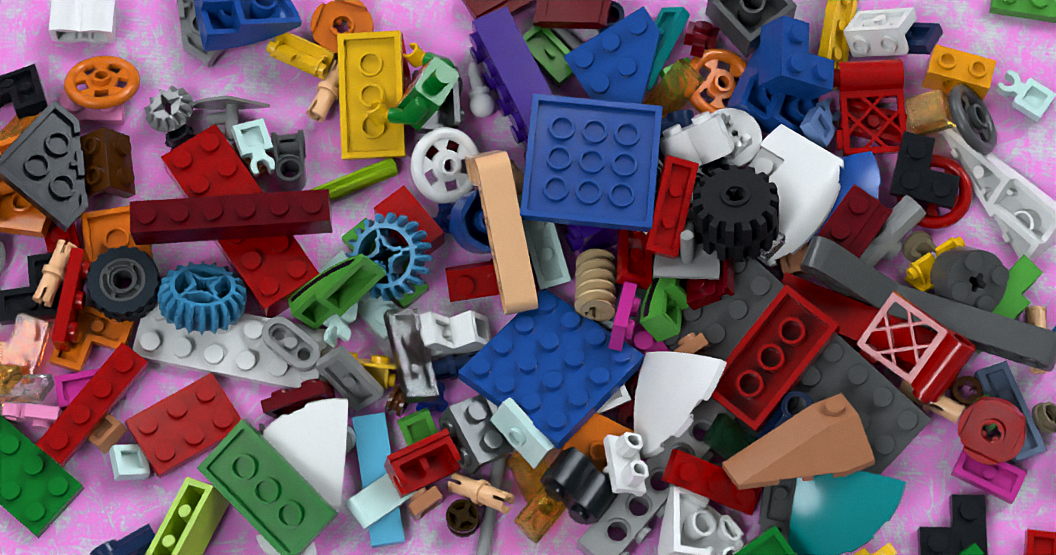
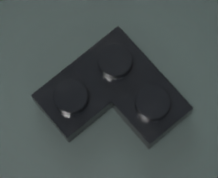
(24, 90)
(915, 178)
(20, 299)
(965, 528)

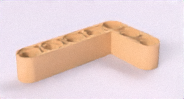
(505, 229)

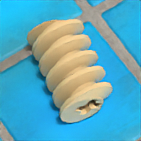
(595, 285)

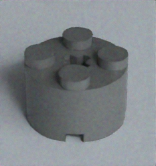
(970, 277)

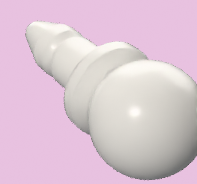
(481, 102)

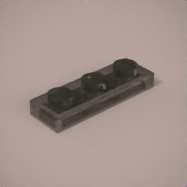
(411, 356)

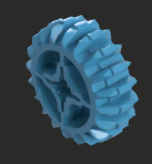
(380, 232)
(202, 297)

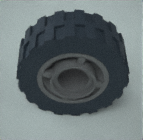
(119, 265)

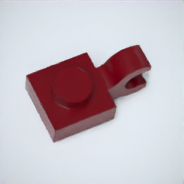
(700, 36)

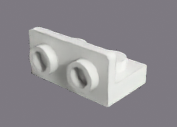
(879, 32)

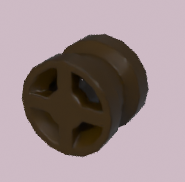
(465, 512)

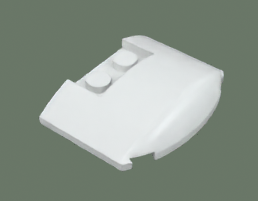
(805, 185)

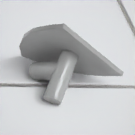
(231, 105)
(691, 260)

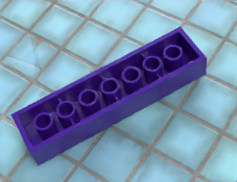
(515, 78)

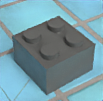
(743, 19)

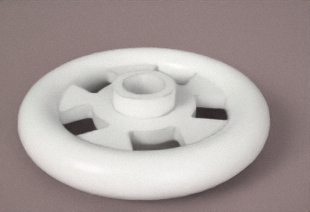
(421, 164)

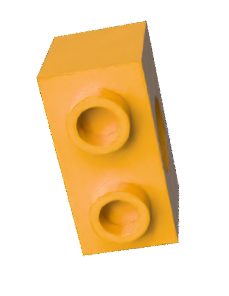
(953, 67)

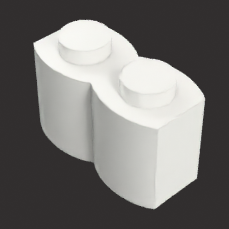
(83, 21)
(698, 142)

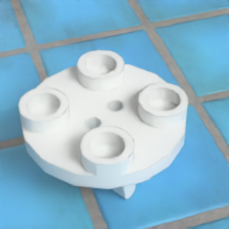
(747, 138)

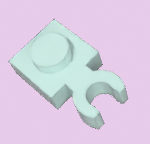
(1030, 98)
(254, 142)
(338, 326)

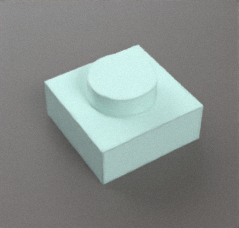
(128, 462)

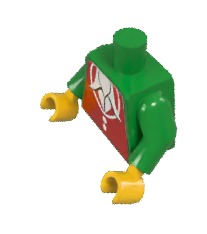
(424, 93)

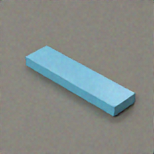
(372, 451)

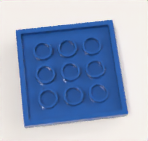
(591, 162)
(551, 367)

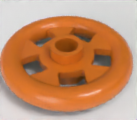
(710, 62)
(102, 82)

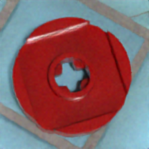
(999, 448)

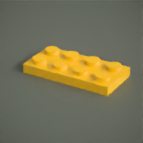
(370, 71)

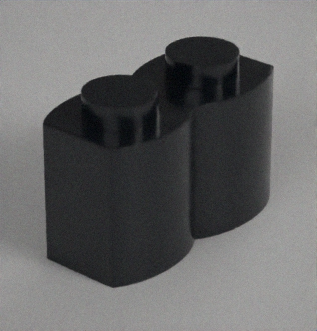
(579, 486)

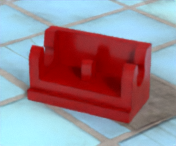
(423, 463)

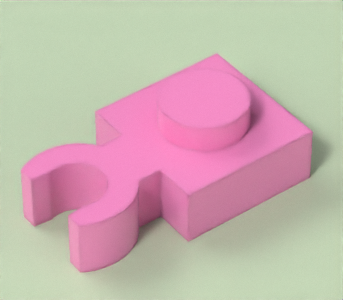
(39, 416)

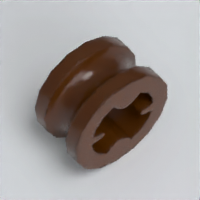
(969, 381)
(396, 401)

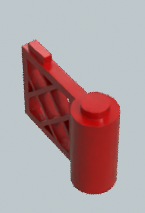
(869, 81)
(936, 366)

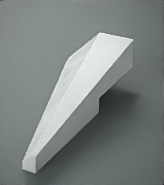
(1016, 204)

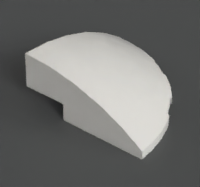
(668, 392)
(315, 444)
(696, 527)

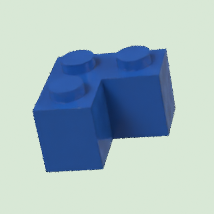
(787, 63)

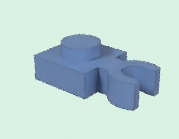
(818, 123)

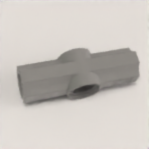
(888, 240)

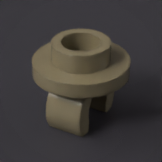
(917, 246)

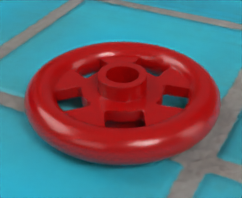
(962, 201)

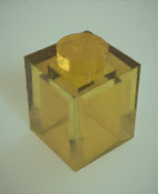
(929, 112)

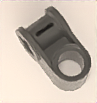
(290, 155)

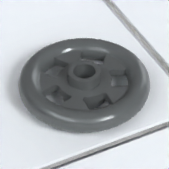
(972, 118)

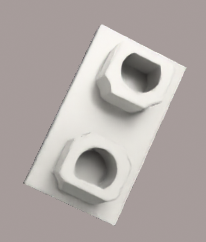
(624, 464)

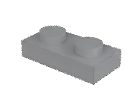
(349, 378)

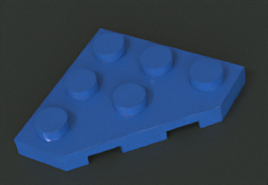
(618, 60)

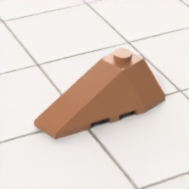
(811, 443)

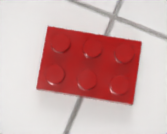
(183, 425)

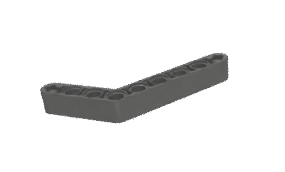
(985, 329)

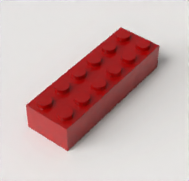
(268, 265)

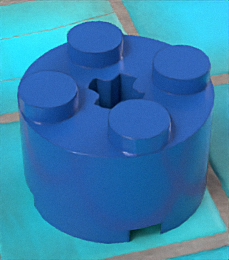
(468, 224)

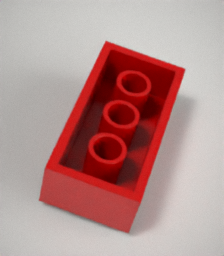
(773, 357)

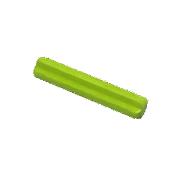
(360, 179)

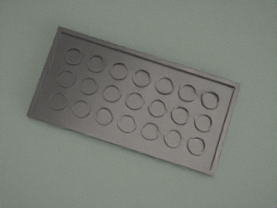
(885, 412)

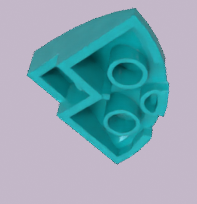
(841, 512)

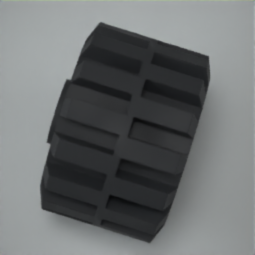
(746, 213)

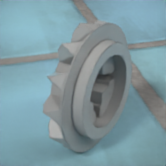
(181, 109)

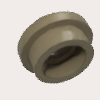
(1045, 417)

